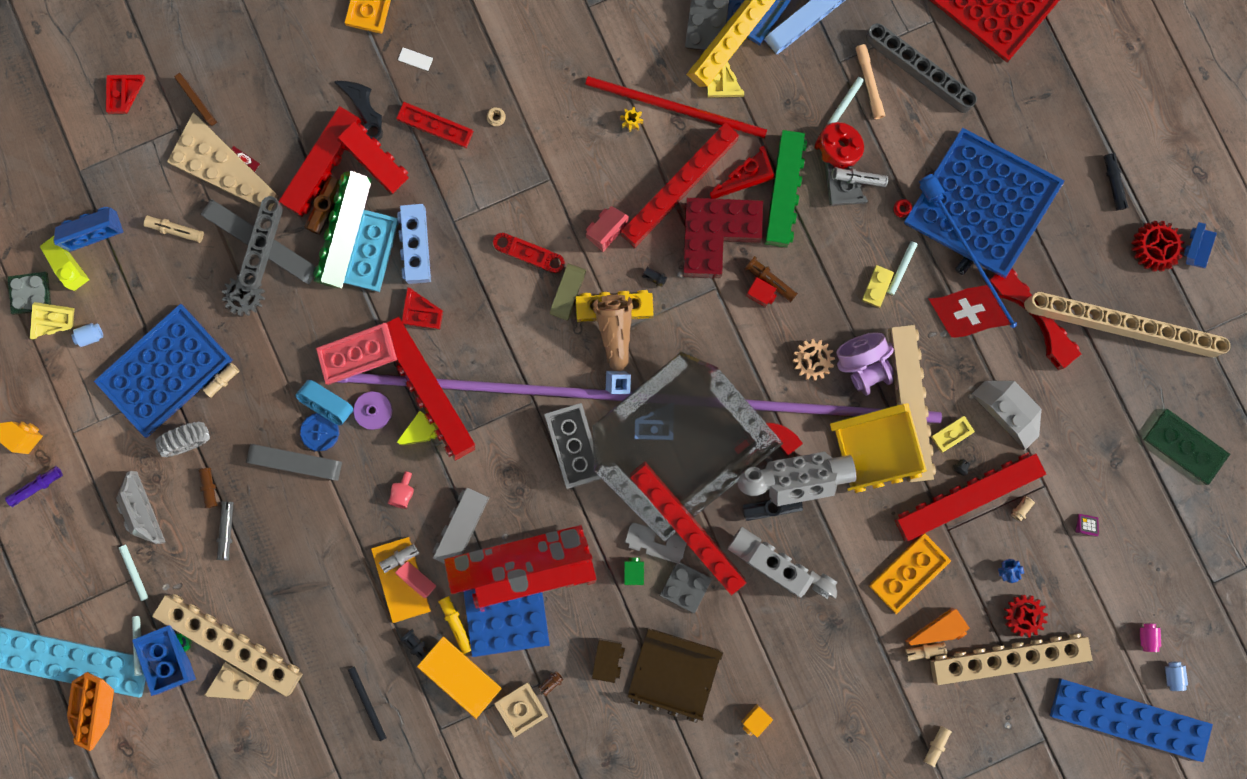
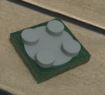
(26, 290)

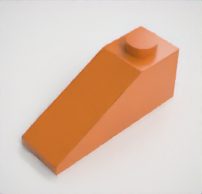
(945, 627)

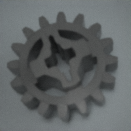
(235, 296)

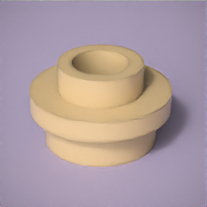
(496, 111)

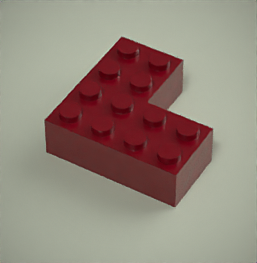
(710, 224)

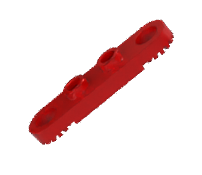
(528, 252)

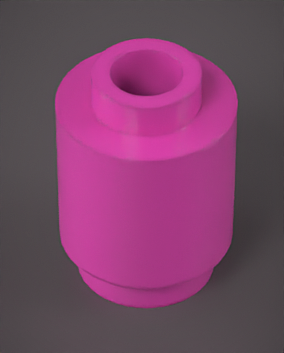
(1150, 637)

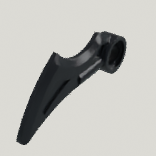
(361, 98)

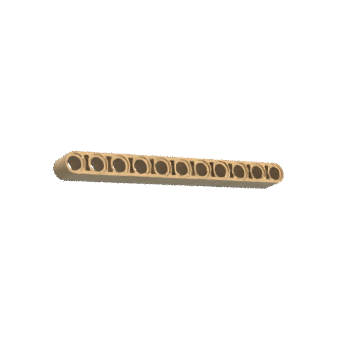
(1136, 325)

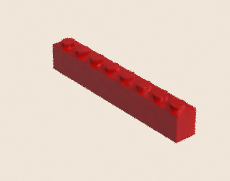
(679, 185)
(429, 393)
(969, 497)
(688, 528)

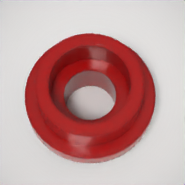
(902, 202)

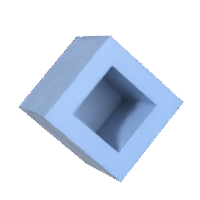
(618, 382)

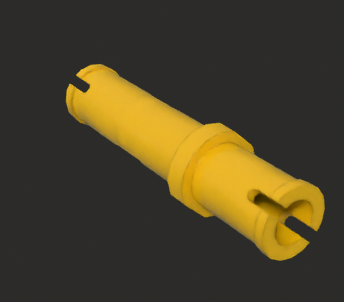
(451, 616)

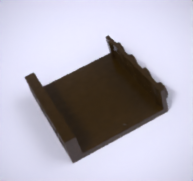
(674, 675)

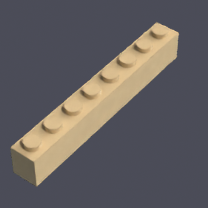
(909, 389)

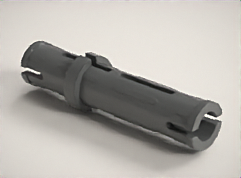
(225, 531)

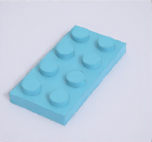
(371, 251)

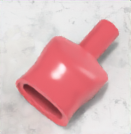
(401, 492)

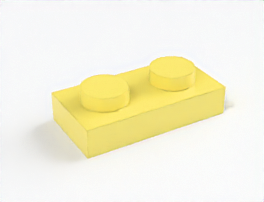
(877, 286)
(952, 434)

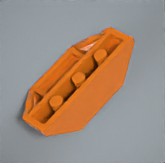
(89, 709)

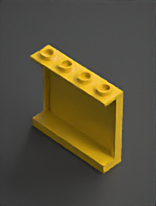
(881, 446)

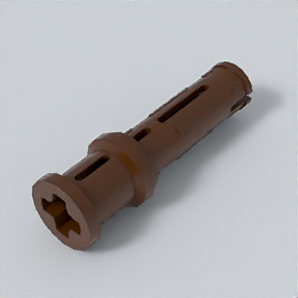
(789, 294)

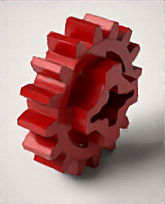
(1032, 612)

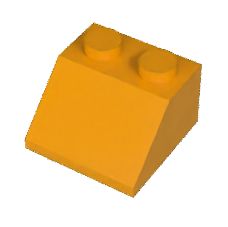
(19, 436)

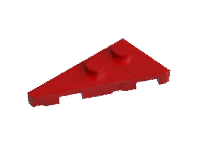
(752, 172)

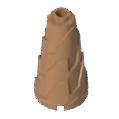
(614, 324)

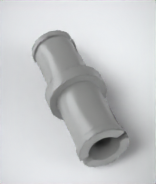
(399, 558)

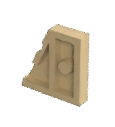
(232, 683)

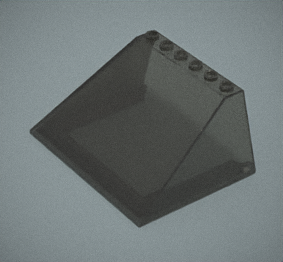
(690, 433)

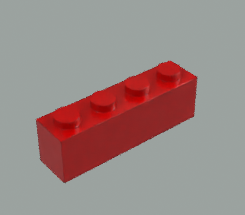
(373, 158)

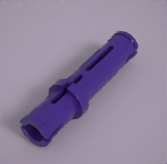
(41, 482)

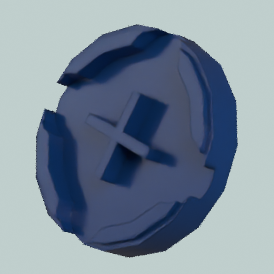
(319, 433)

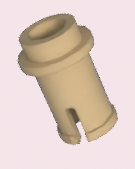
(1022, 509)

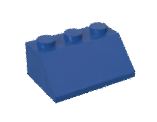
(88, 229)

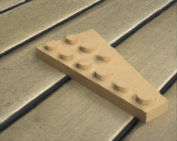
(210, 159)

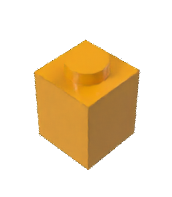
(756, 721)

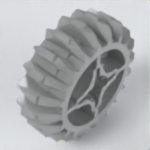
(182, 439)

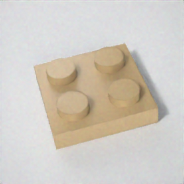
(521, 709)

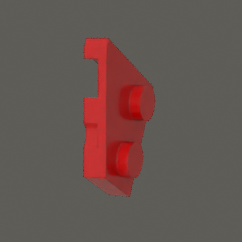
(121, 92)
(421, 312)

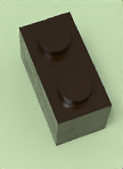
(607, 660)

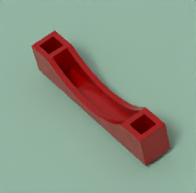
(1059, 347)

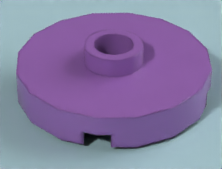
(380, 417)

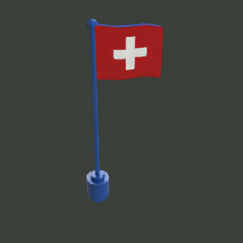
(973, 307)

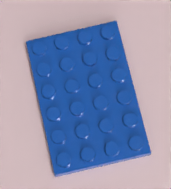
(163, 370)

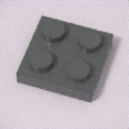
(685, 587)

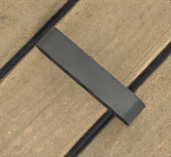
(258, 234)
(294, 462)

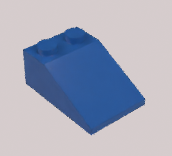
(163, 660)

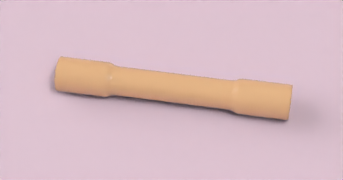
(864, 61)

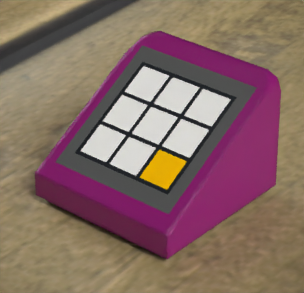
(1087, 525)

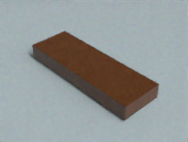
(195, 99)

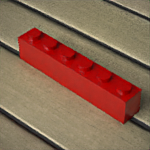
(318, 164)

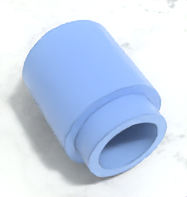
(87, 334)
(1176, 676)

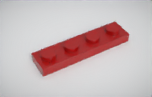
(435, 125)

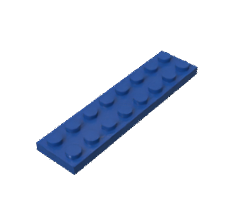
(1131, 720)

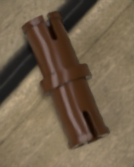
(207, 488)

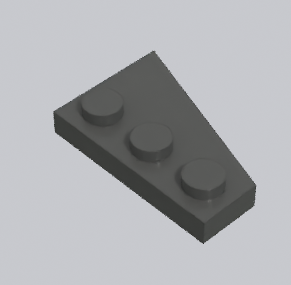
(842, 192)

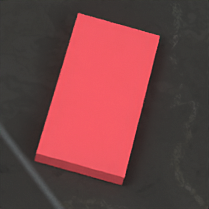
(356, 353)

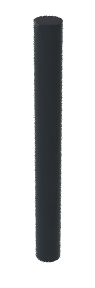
(367, 704)

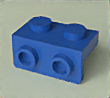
(1201, 246)

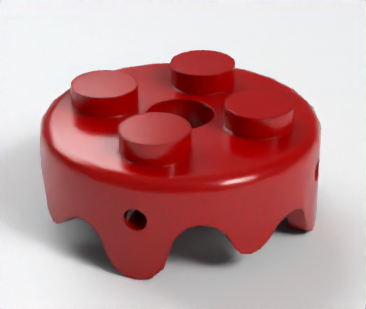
(835, 153)

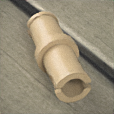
(221, 380)
(926, 651)
(937, 746)

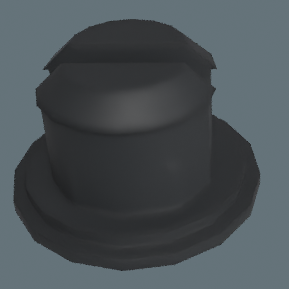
(962, 467)

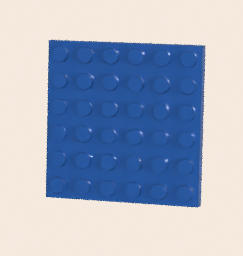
(990, 198)

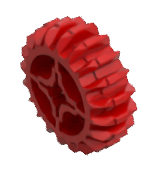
(1158, 260)

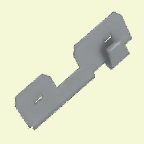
(645, 538)

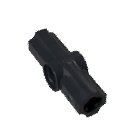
(760, 509)

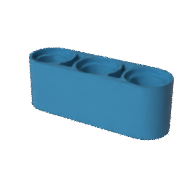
(324, 402)

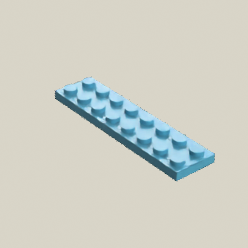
(68, 660)

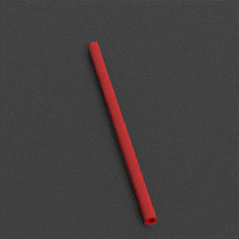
(674, 106)

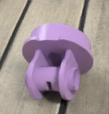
(862, 351)

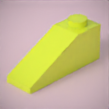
(64, 265)

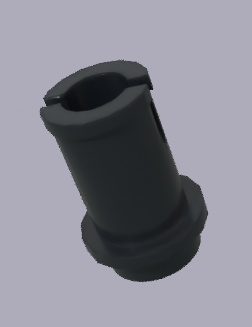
(654, 277)

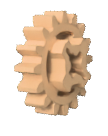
(804, 356)

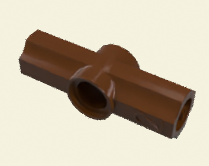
(319, 216)

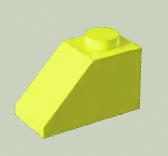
(418, 431)

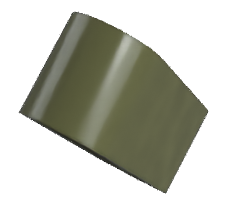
(567, 292)

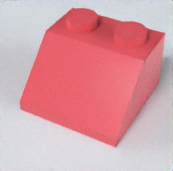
(607, 227)

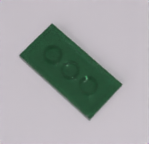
(1187, 446)

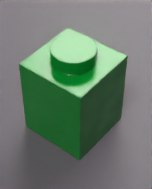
(634, 571)

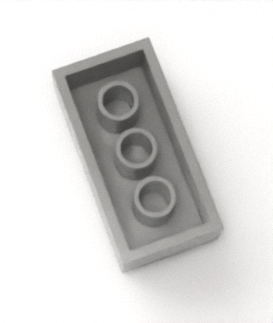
(573, 445)

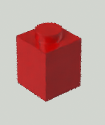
(762, 292)

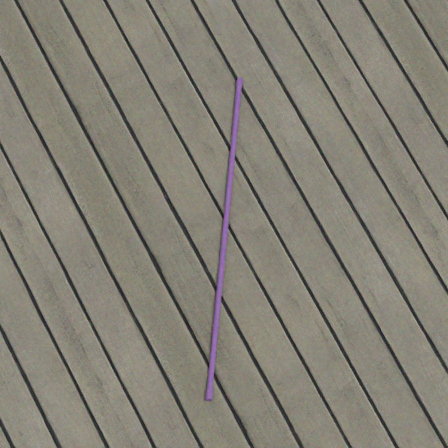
(934, 417)

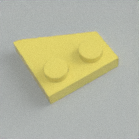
(725, 84)
(50, 319)

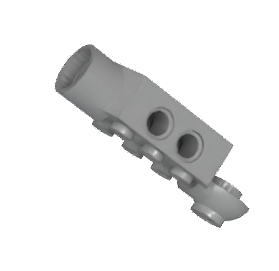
(799, 478)
(752, 551)

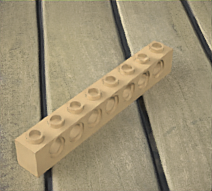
(167, 614)
(1079, 653)

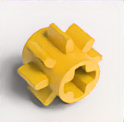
(630, 124)

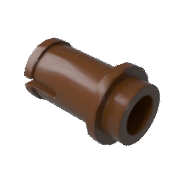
(554, 680)

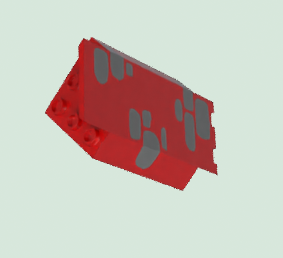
(523, 567)

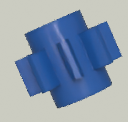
(1011, 570)

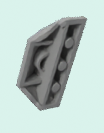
(1011, 409)
(137, 510)

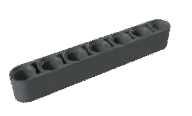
(923, 77)
(243, 230)

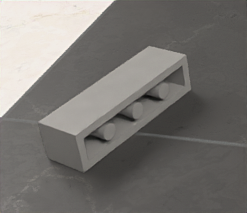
(461, 526)

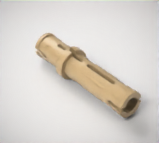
(152, 222)

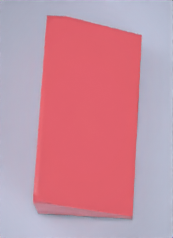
(416, 579)

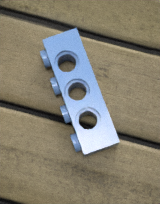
(417, 214)

